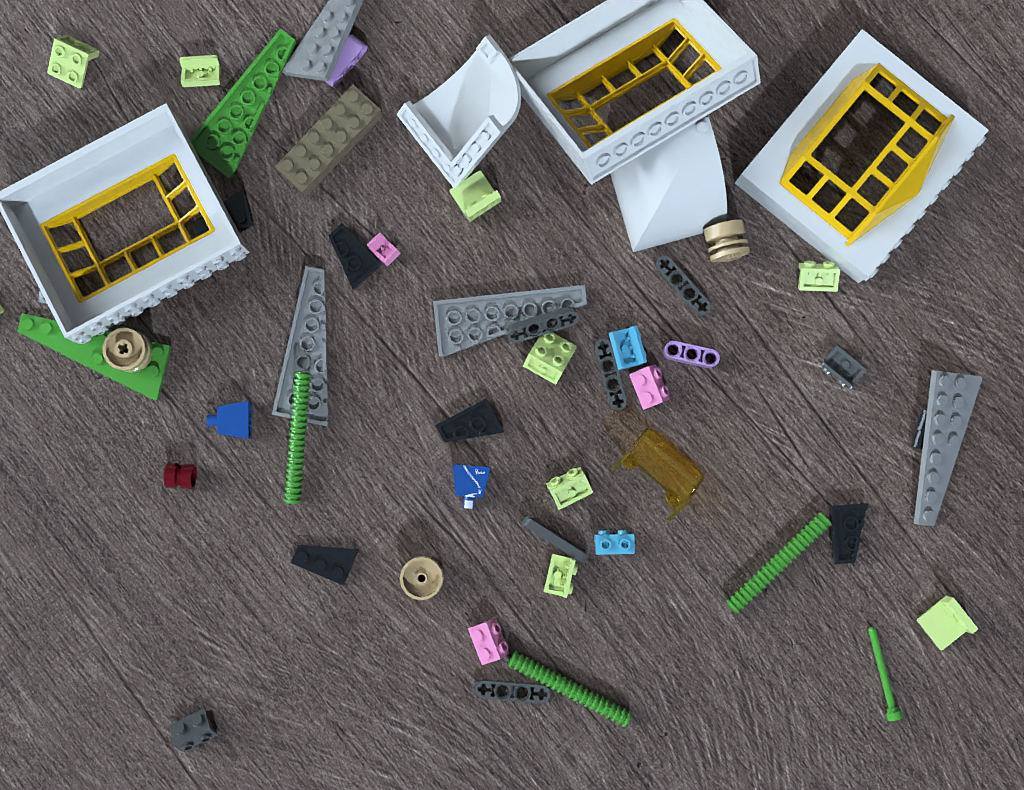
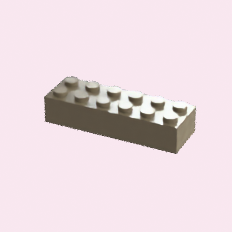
(329, 140)

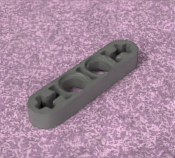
(680, 288)
(541, 321)
(612, 374)
(555, 540)
(512, 693)

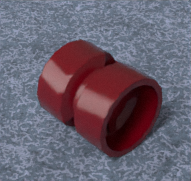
(177, 475)

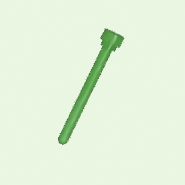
(893, 712)

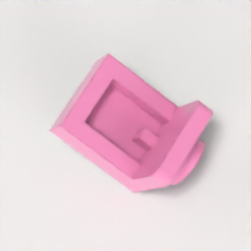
(383, 249)

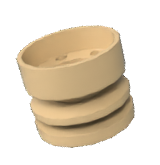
(725, 237)

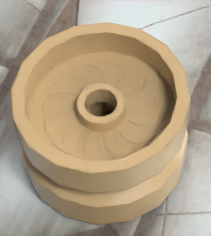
(116, 347)
(433, 577)

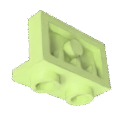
(818, 276)
(569, 487)

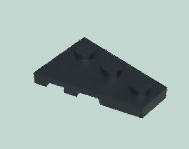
(238, 210)
(354, 257)
(470, 423)
(846, 531)
(326, 561)

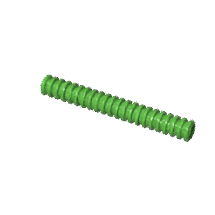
(297, 437)
(779, 562)
(569, 688)

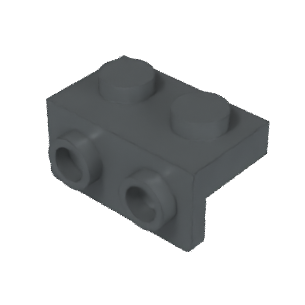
(843, 366)
(192, 730)

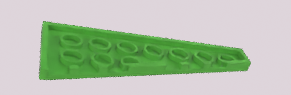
(232, 123)
(146, 381)

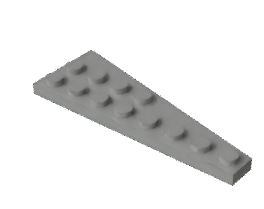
(324, 41)
(482, 318)
(307, 350)
(947, 418)

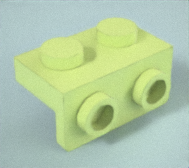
(200, 71)
(560, 575)

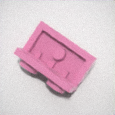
(649, 386)
(489, 641)

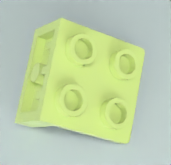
(70, 60)
(475, 196)
(550, 356)
(946, 622)

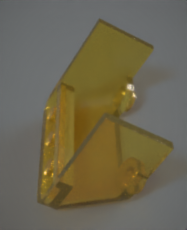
(665, 467)

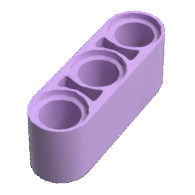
(350, 55)
(699, 351)

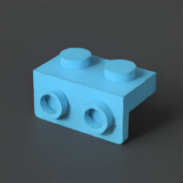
(628, 347)
(614, 543)

